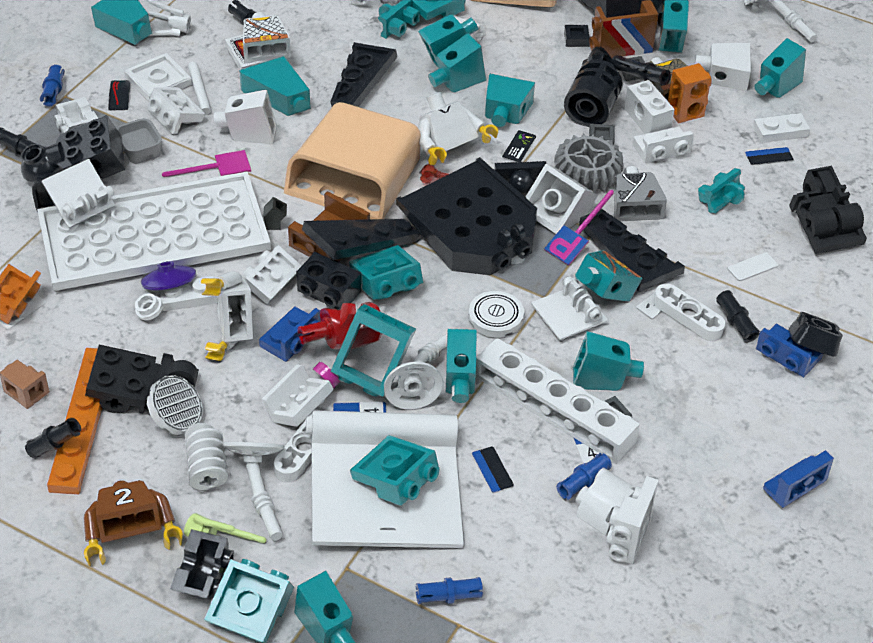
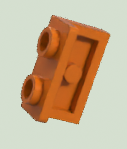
(14, 290)

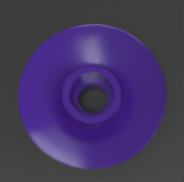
(168, 276)

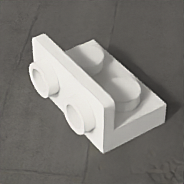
(172, 107)
(663, 144)
(271, 274)

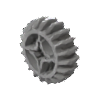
(590, 161)

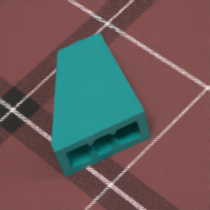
(122, 19)
(284, 86)

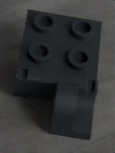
(827, 213)
(126, 377)

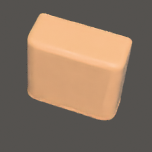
(356, 157)

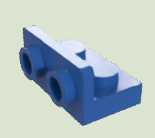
(283, 337)
(780, 347)
(799, 478)

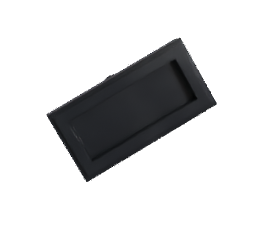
(520, 174)

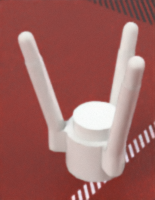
(177, 19)

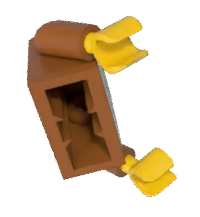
(126, 512)

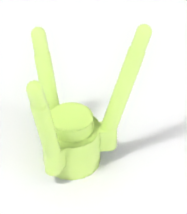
(206, 525)

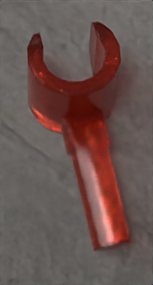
(430, 172)

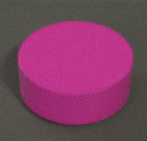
(325, 373)

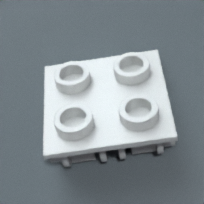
(79, 193)
(569, 310)

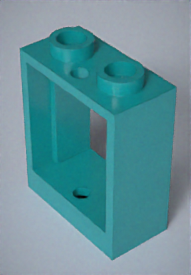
(384, 324)

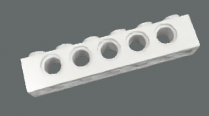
(557, 400)

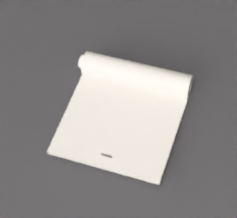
(352, 512)

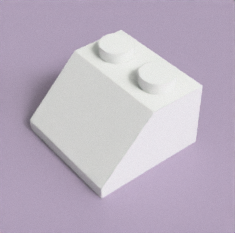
(559, 199)

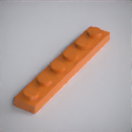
(73, 456)

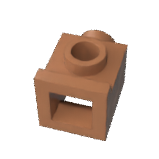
(24, 383)

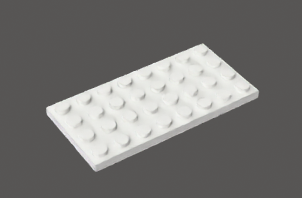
(156, 225)

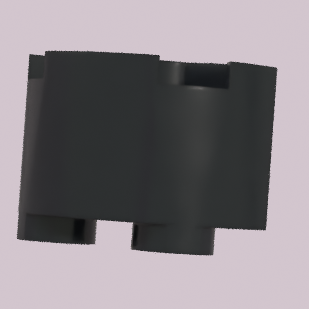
(202, 565)

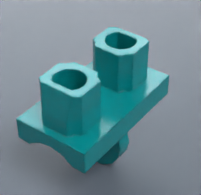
(396, 18)
(724, 190)

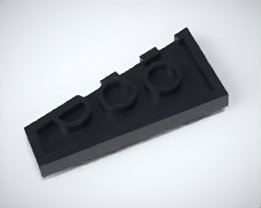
(362, 73)
(357, 237)
(631, 250)

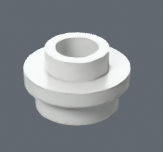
(148, 306)

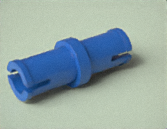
(52, 85)
(583, 476)
(449, 590)

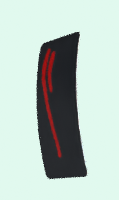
(119, 95)

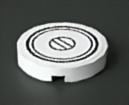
(496, 314)

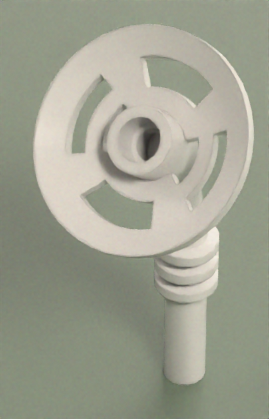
(791, 18)
(413, 378)
(261, 499)

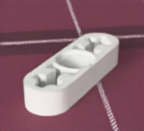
(704, 323)
(301, 458)

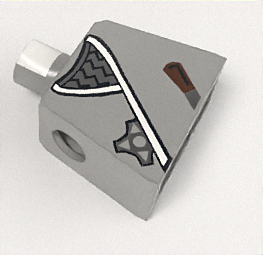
(638, 196)

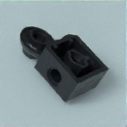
(93, 141)

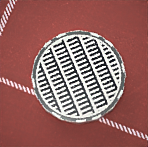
(174, 404)

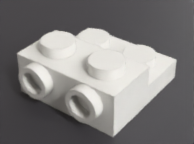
(631, 521)

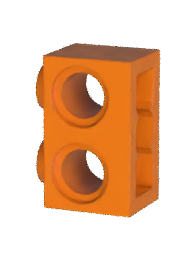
(689, 92)

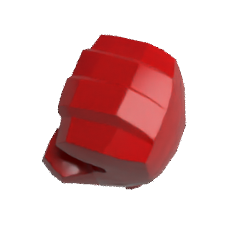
(335, 325)

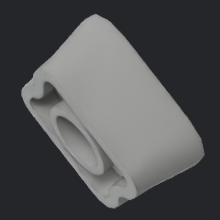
(140, 140)

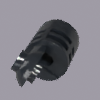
(593, 89)

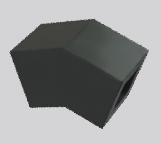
(274, 213)

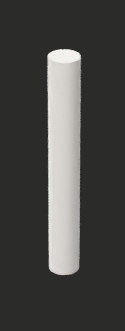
(199, 87)

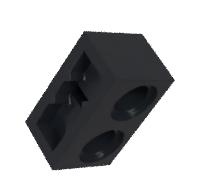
(328, 281)

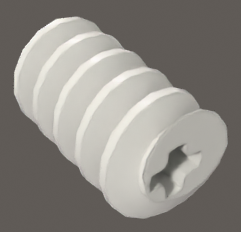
(205, 457)

